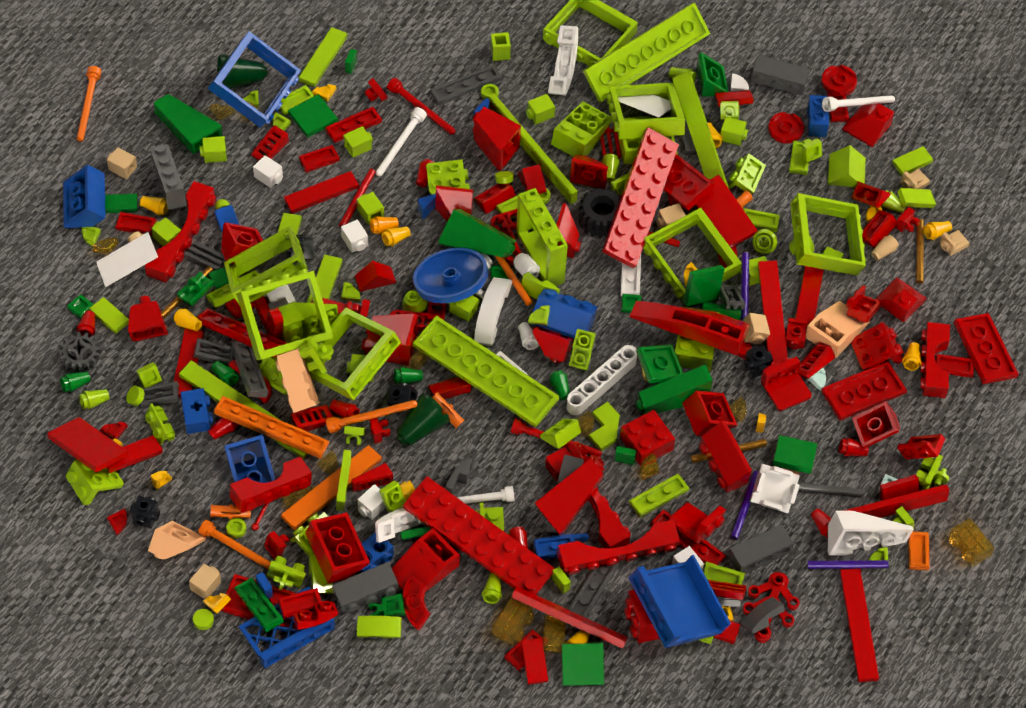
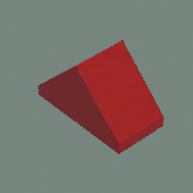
(532, 178)
(374, 276)

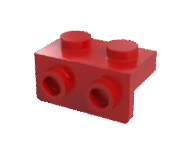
(861, 306)
(922, 446)

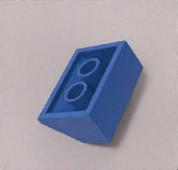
(84, 198)
(566, 313)

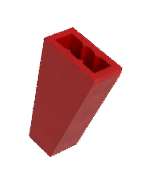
(570, 495)

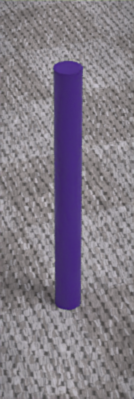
(745, 284)
(744, 508)
(856, 564)

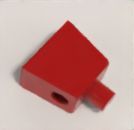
(146, 320)

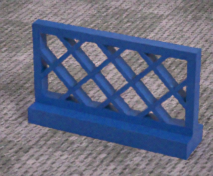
(288, 645)

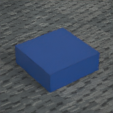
(264, 585)

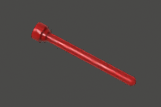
(396, 86)
(519, 428)

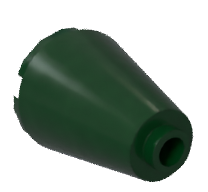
(243, 72)
(421, 421)

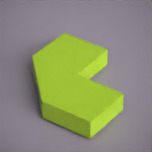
(607, 434)

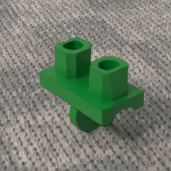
(195, 289)

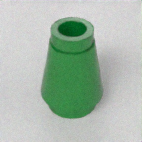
(225, 373)
(407, 375)
(74, 381)
(559, 383)

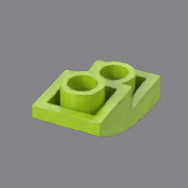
(535, 287)
(582, 349)
(392, 496)
(317, 577)
(379, 626)

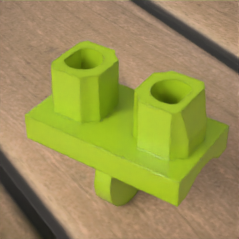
(319, 354)
(932, 465)
(286, 575)

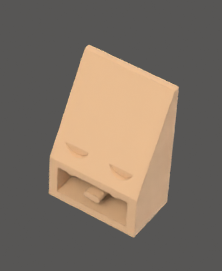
(834, 328)

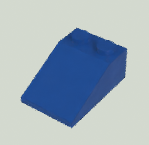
(250, 460)

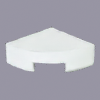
(738, 83)

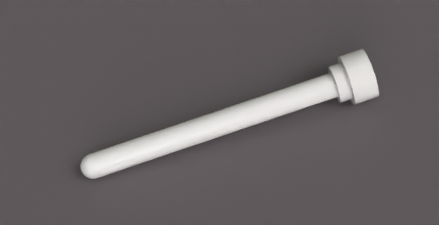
(831, 103)
(417, 116)
(505, 494)

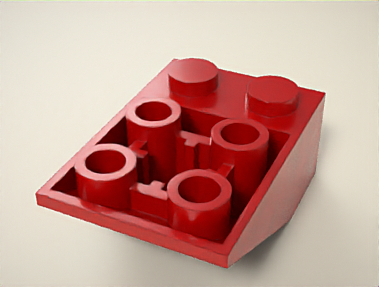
(428, 559)

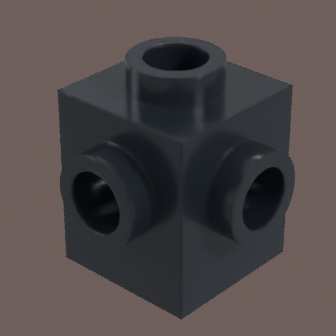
(307, 245)
(757, 360)
(400, 393)
(145, 511)

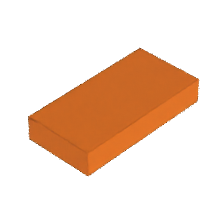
(918, 551)

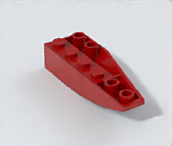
(696, 324)

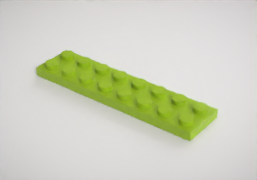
(647, 51)
(486, 371)

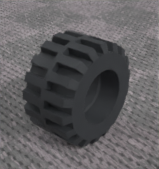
(594, 201)

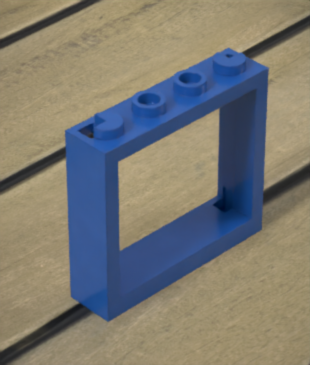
(271, 57)

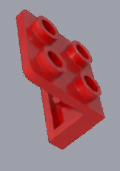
(877, 346)
(785, 384)
(696, 523)

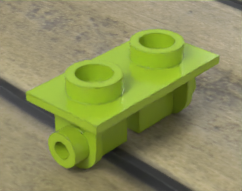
(156, 417)

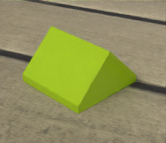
(846, 167)

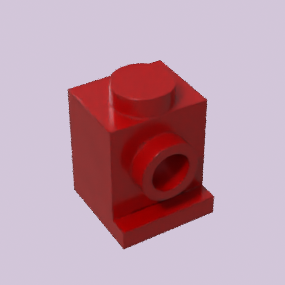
(796, 333)

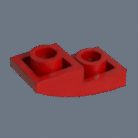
(580, 451)
(322, 613)
(534, 661)

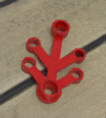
(776, 588)

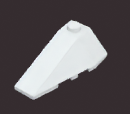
(857, 530)

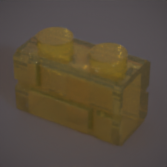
(971, 542)
(512, 621)

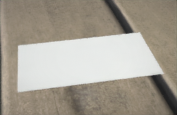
(648, 103)
(126, 259)

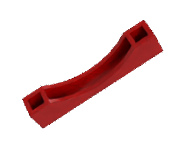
(199, 200)
(611, 531)
(578, 556)

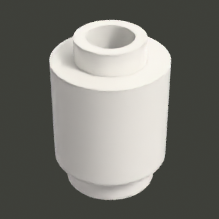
(525, 264)

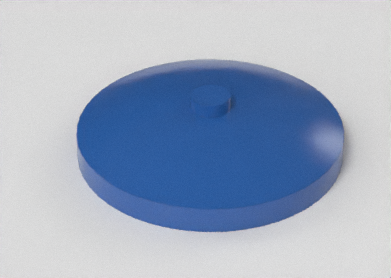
(450, 275)

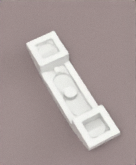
(565, 60)
(490, 310)
(393, 523)

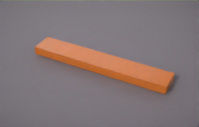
(271, 427)
(328, 489)

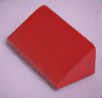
(870, 195)
(494, 196)
(878, 227)
(450, 388)

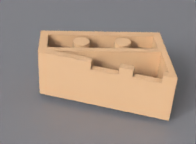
(297, 380)

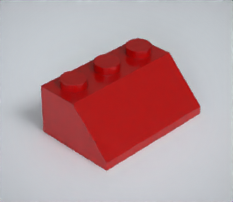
(725, 457)
(336, 547)

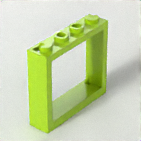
(601, 11)
(635, 128)
(849, 211)
(709, 230)
(542, 241)
(261, 253)
(266, 285)
(369, 365)

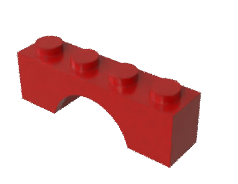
(935, 379)
(250, 494)

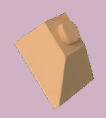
(173, 539)

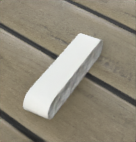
(605, 373)

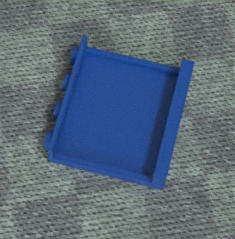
(679, 602)

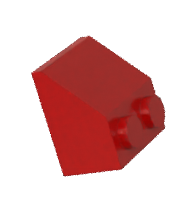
(708, 410)

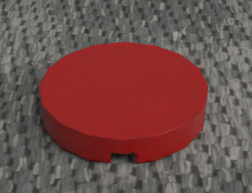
(839, 80)
(783, 132)

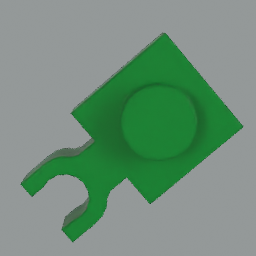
(390, 606)

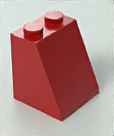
(496, 136)
(405, 328)

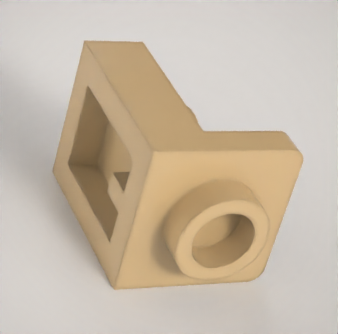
(914, 180)
(954, 242)

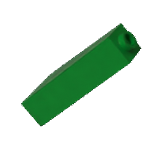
(186, 122)
(471, 233)
(674, 392)

